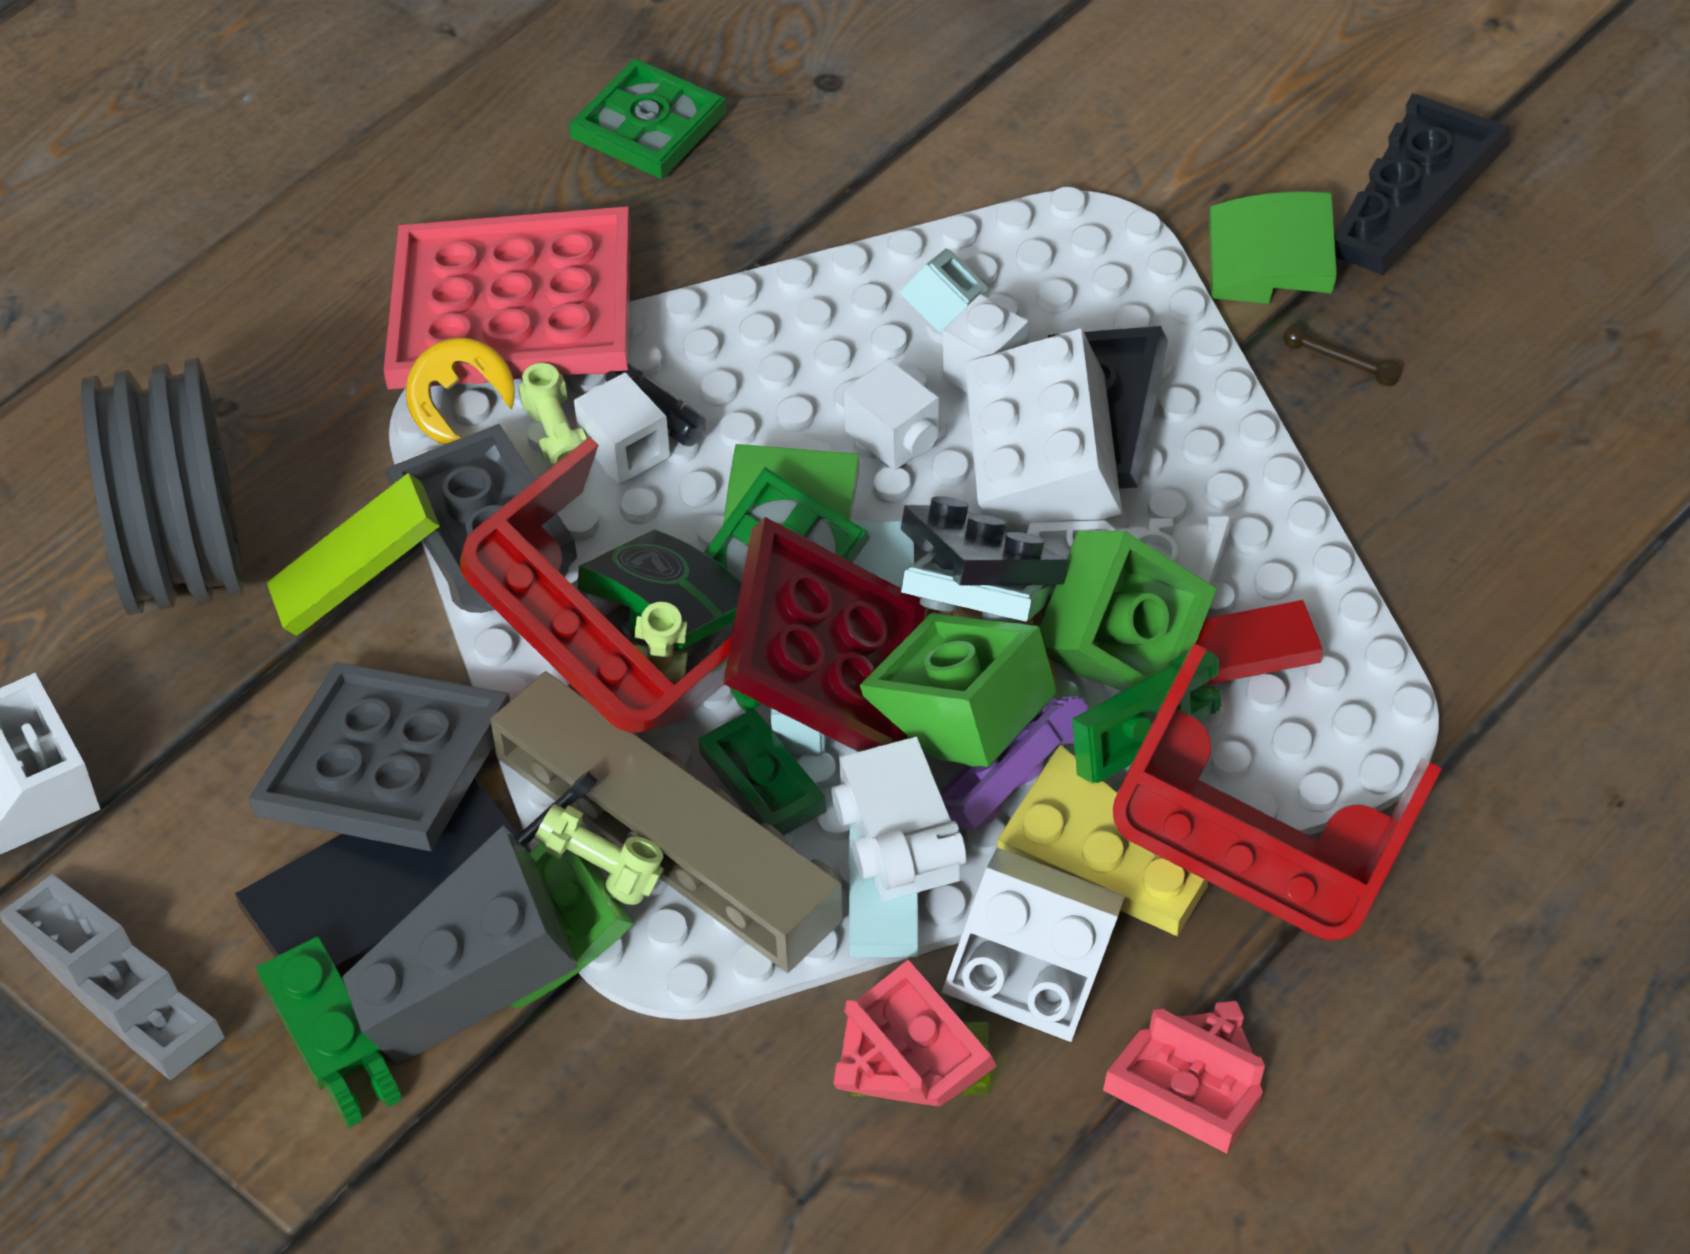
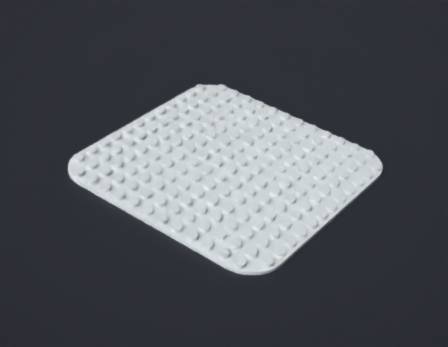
(770, 369)

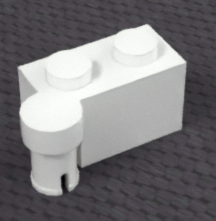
(898, 820)

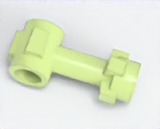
(543, 399)
(661, 628)
(632, 868)

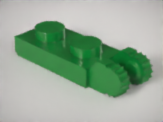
(1114, 730)
(325, 1026)

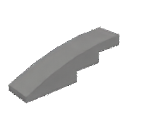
(112, 976)

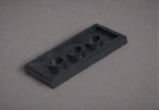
(363, 887)

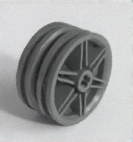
(161, 486)

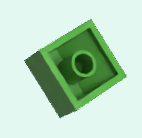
(1122, 610)
(963, 686)

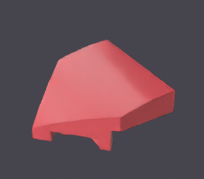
(908, 1044)
(1192, 1074)

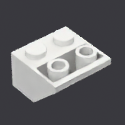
(40, 767)
(1033, 944)

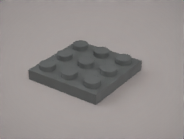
(380, 756)

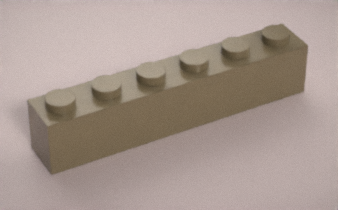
(709, 847)

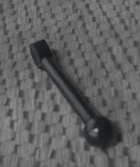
(576, 791)

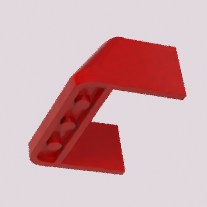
(518, 574)
(1303, 880)

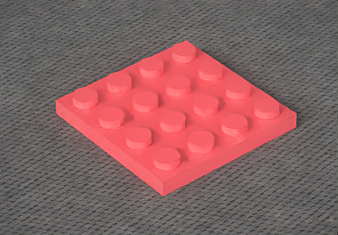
(519, 283)

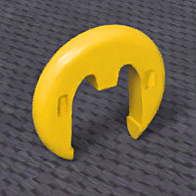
(438, 365)

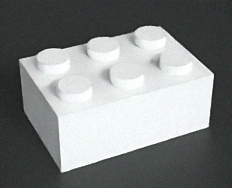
(1042, 433)

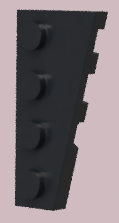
(1420, 176)

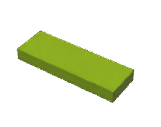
(352, 554)

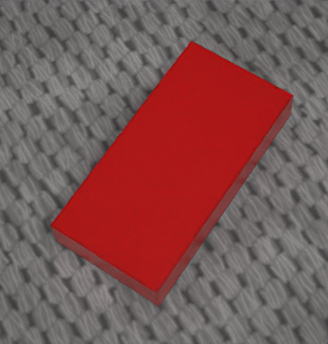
(1261, 641)

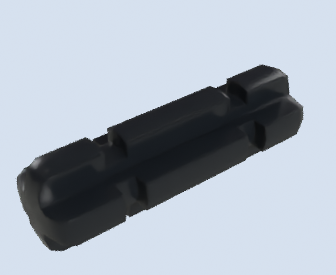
(685, 423)

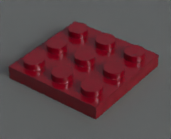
(813, 633)

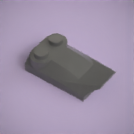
(466, 487)

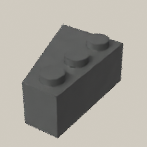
(461, 953)

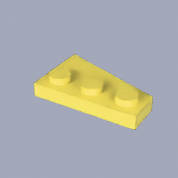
(1073, 830)

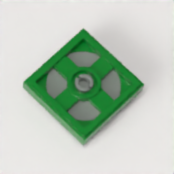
(647, 118)
(790, 507)

